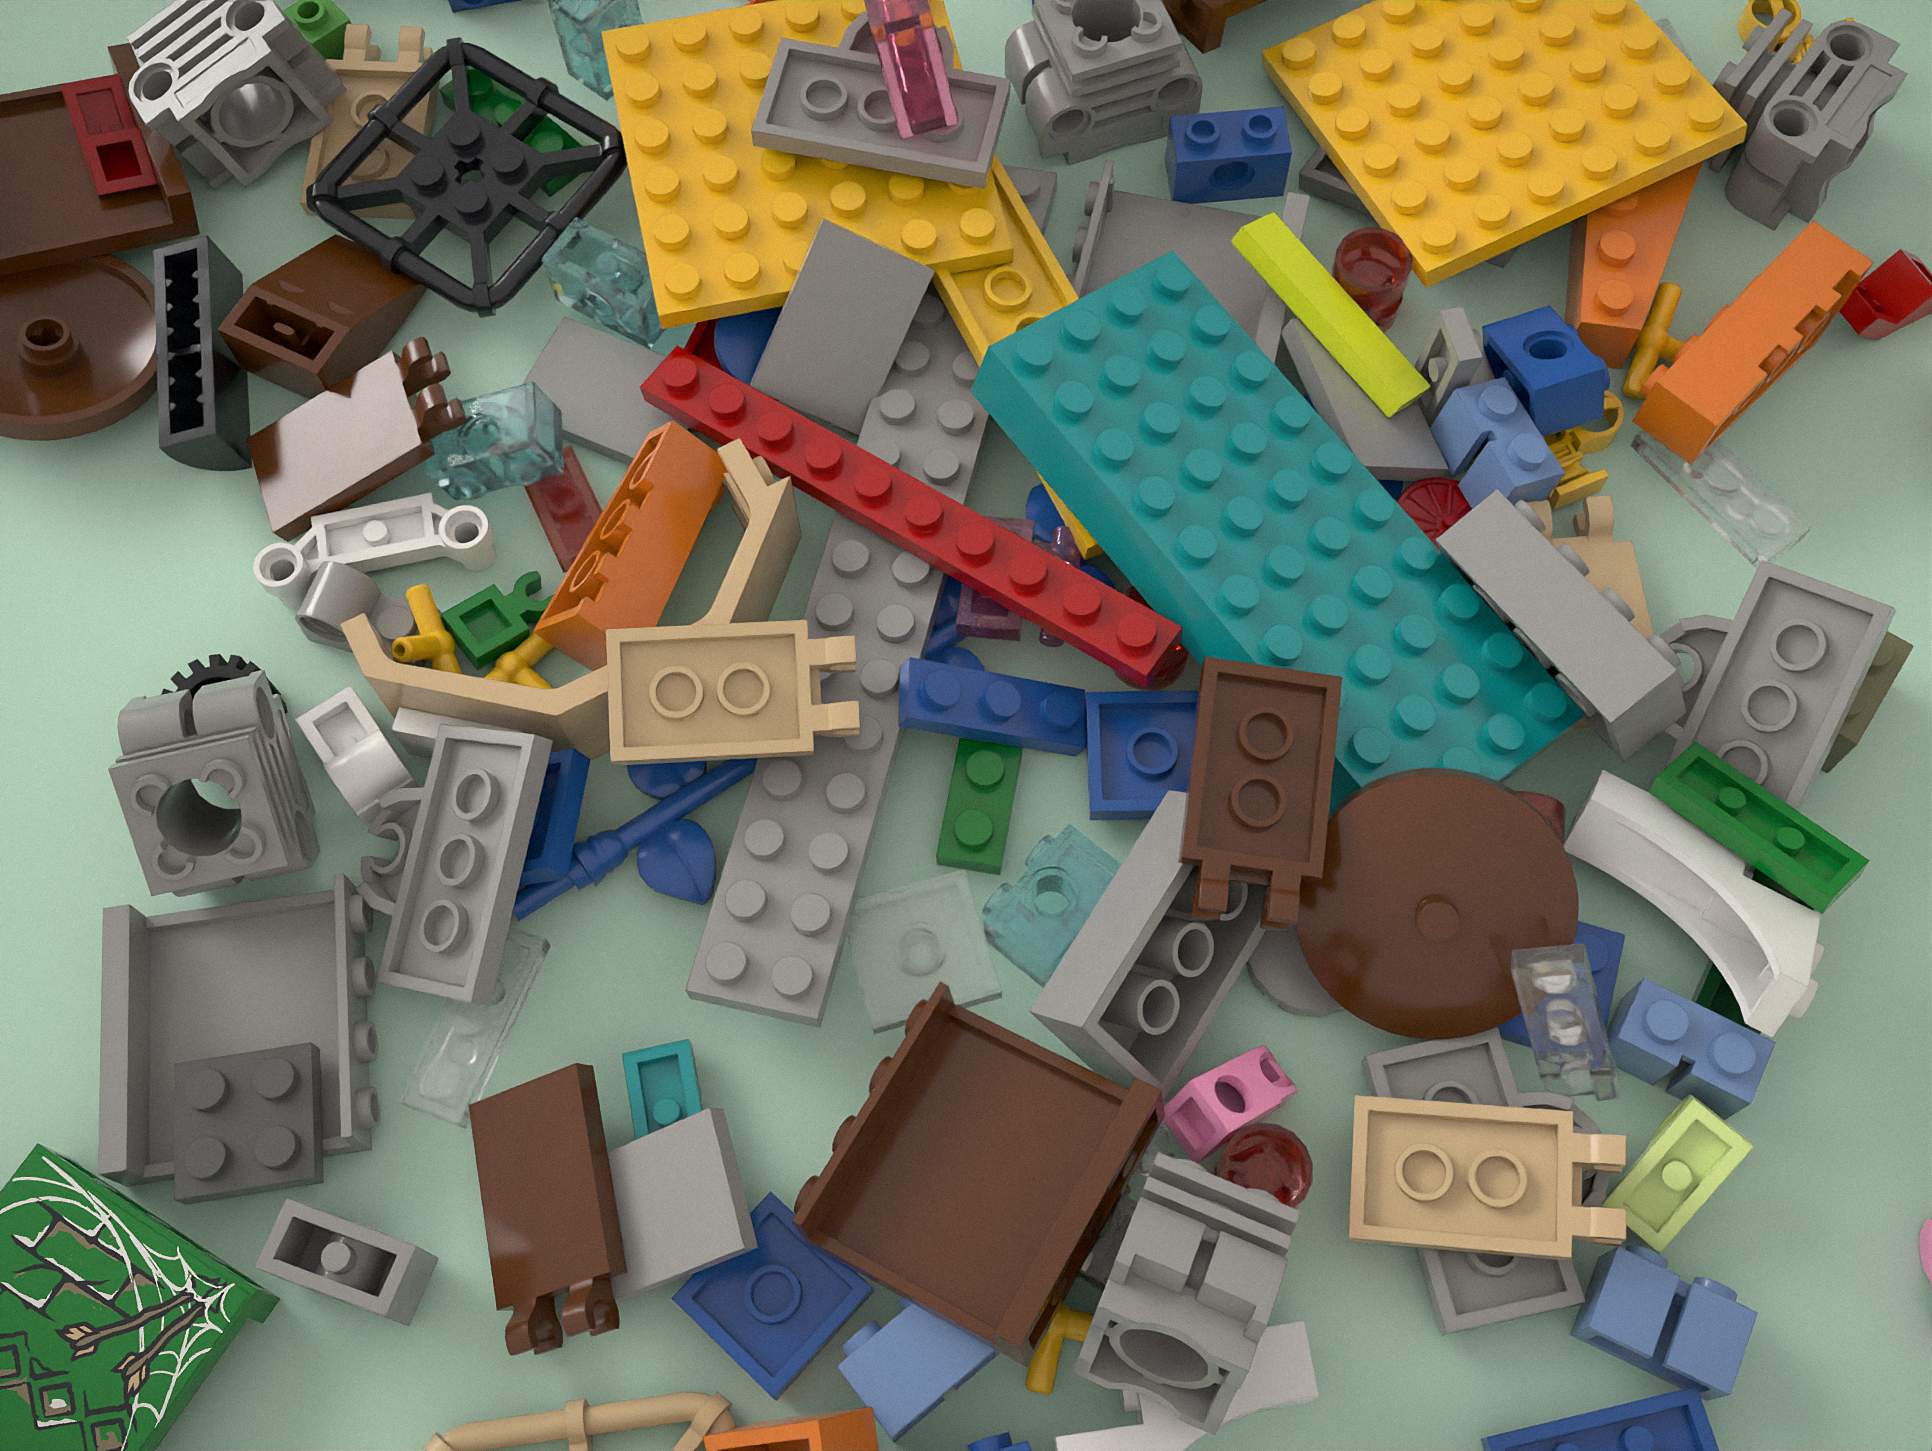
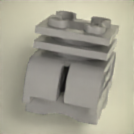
(1100, 74)
(230, 85)
(1803, 116)
(224, 735)
(1189, 1292)

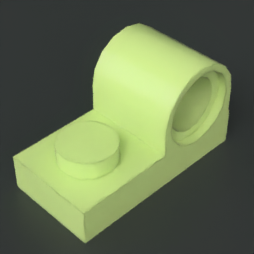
(1677, 1172)

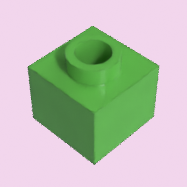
(321, 24)

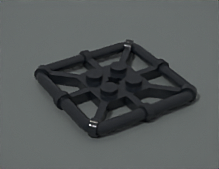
(466, 144)

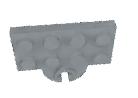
(839, 110)
(1777, 677)
(456, 861)
(1473, 1287)

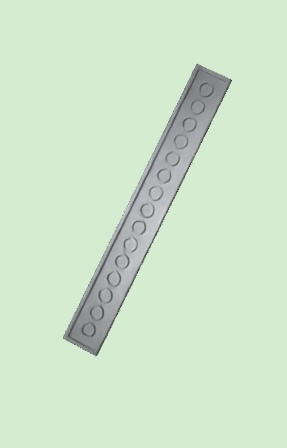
(815, 816)

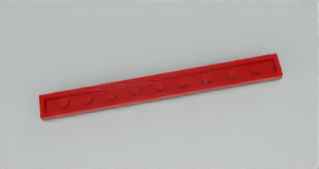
(917, 517)

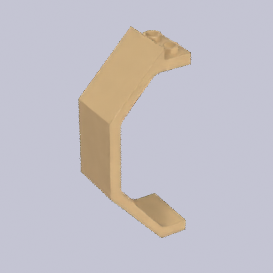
(579, 711)

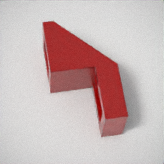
(108, 135)
(1890, 297)

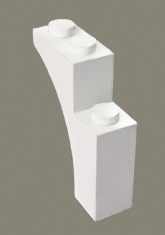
(1747, 930)
(1277, 1378)

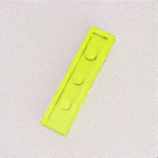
(1330, 314)

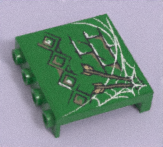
(104, 1313)

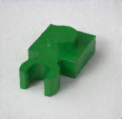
(495, 623)

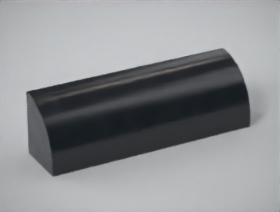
(198, 378)

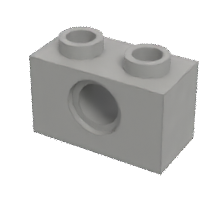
(347, 1261)

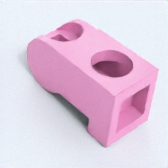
(1226, 1100)

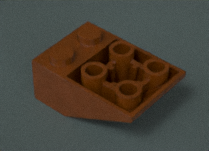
(319, 317)

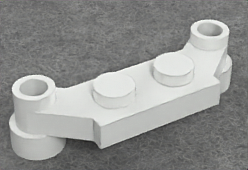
(374, 540)

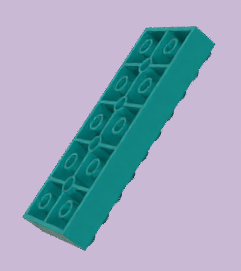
(1264, 527)

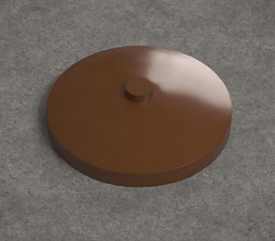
(75, 348)
(1429, 897)

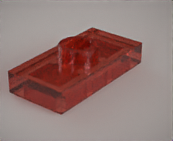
(565, 508)

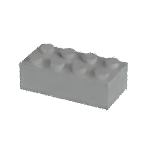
(1573, 630)
(1142, 970)

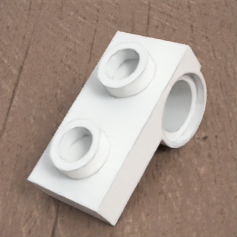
(355, 752)

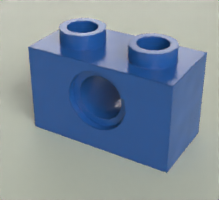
(1228, 155)
(1547, 369)

